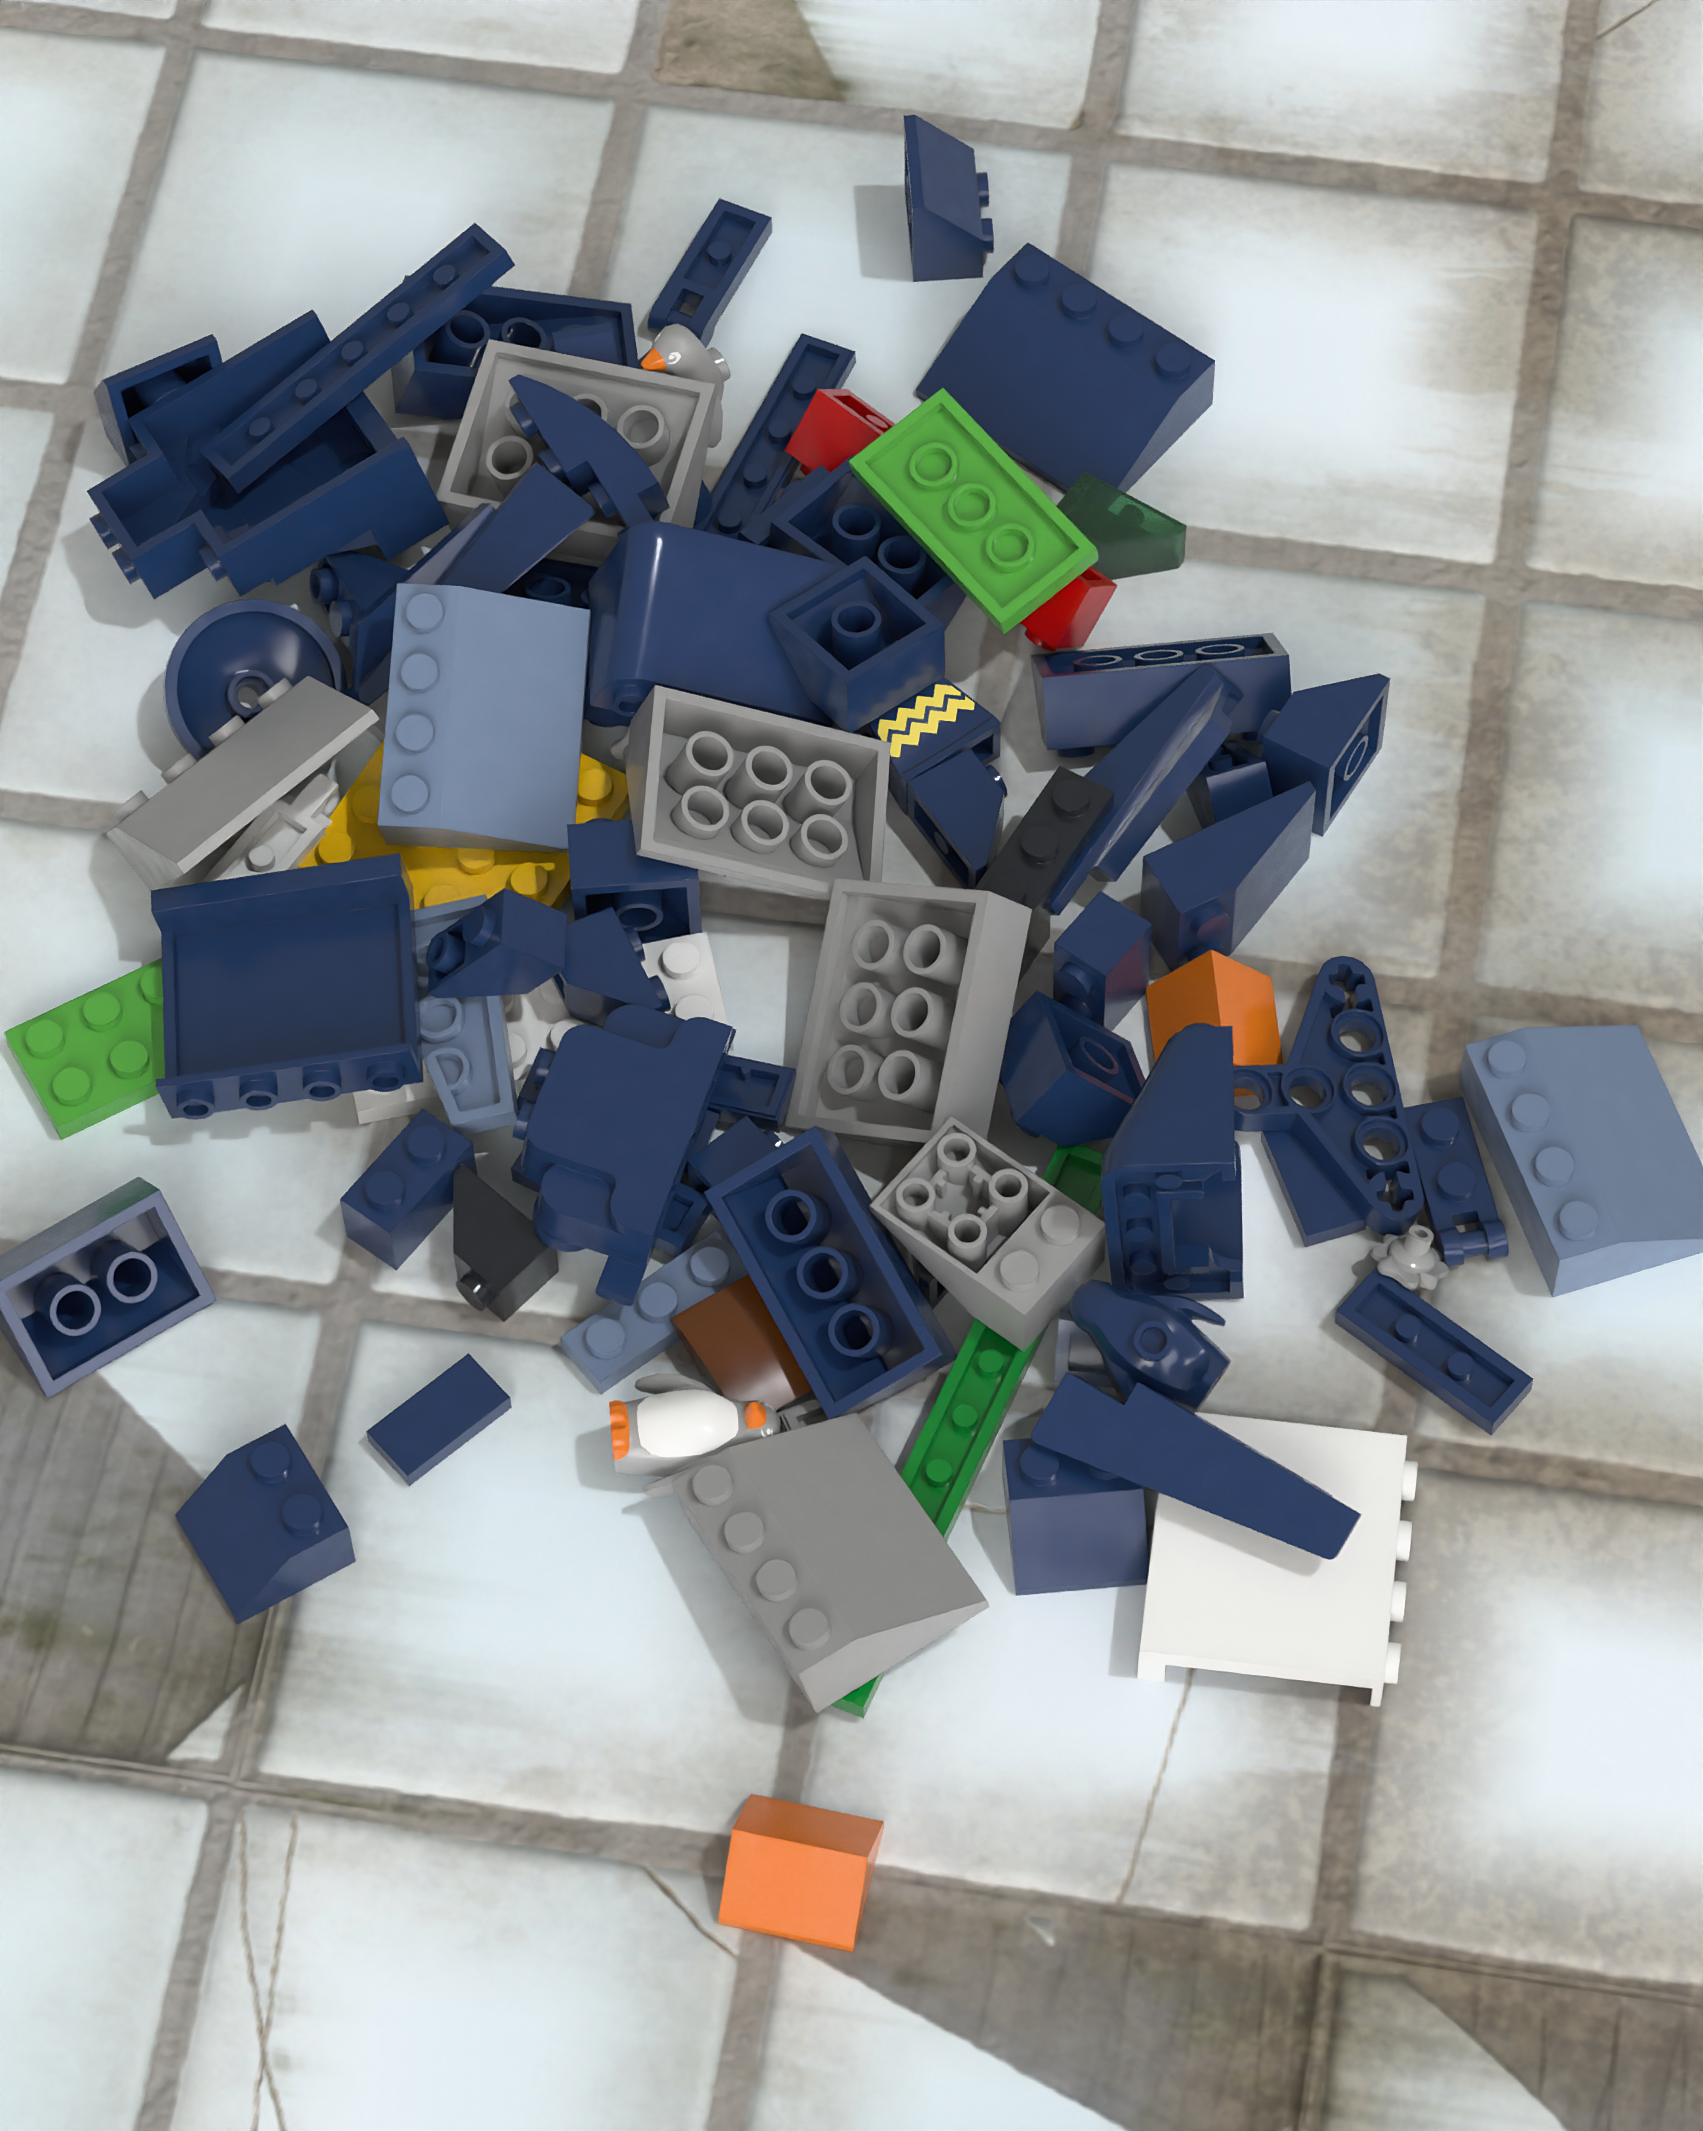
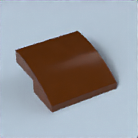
(741, 1347)

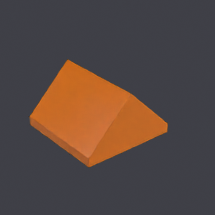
(1219, 994)
(799, 1872)

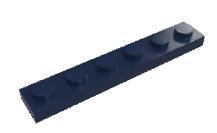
(356, 357)

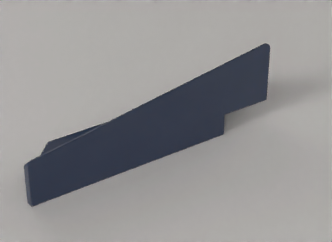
(480, 553)
(1151, 775)
(1192, 1461)

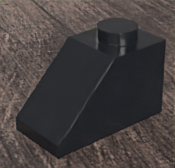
(495, 1248)

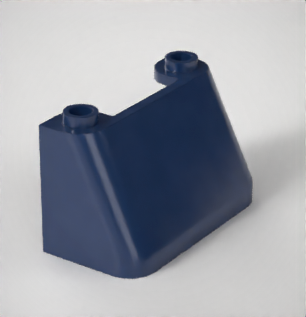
(695, 619)
(1178, 1175)

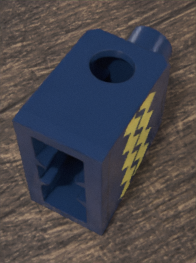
(932, 730)

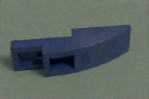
(587, 453)

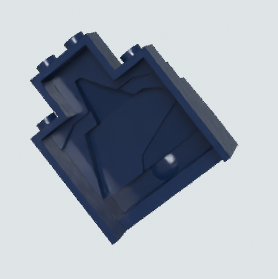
(325, 497)

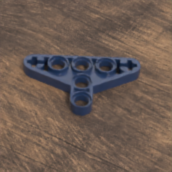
(1339, 1125)

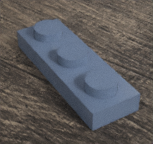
(627, 1337)

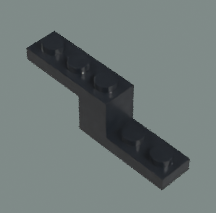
(1046, 849)

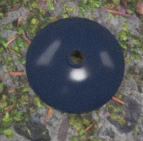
(239, 647)

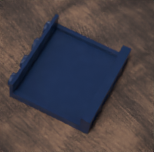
(288, 987)

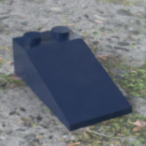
(443, 368)

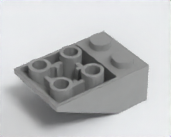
(992, 1232)

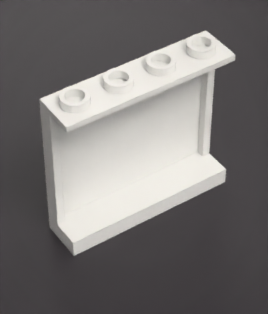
(1268, 1608)

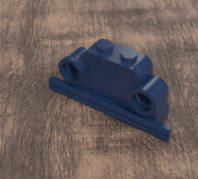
(617, 1133)

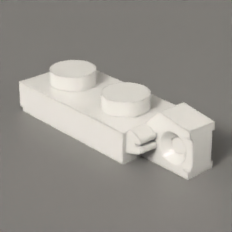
(281, 833)

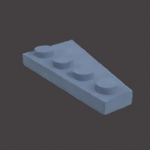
(464, 1038)

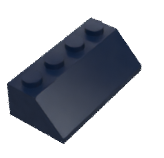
(1108, 692)
(830, 1274)

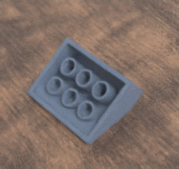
(483, 720)
(1587, 1150)

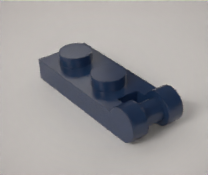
(711, 270)
(1454, 1182)

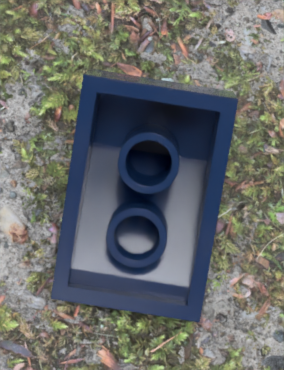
(1225, 877)

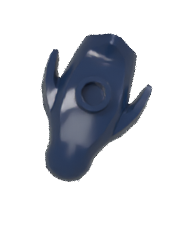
(1151, 1341)

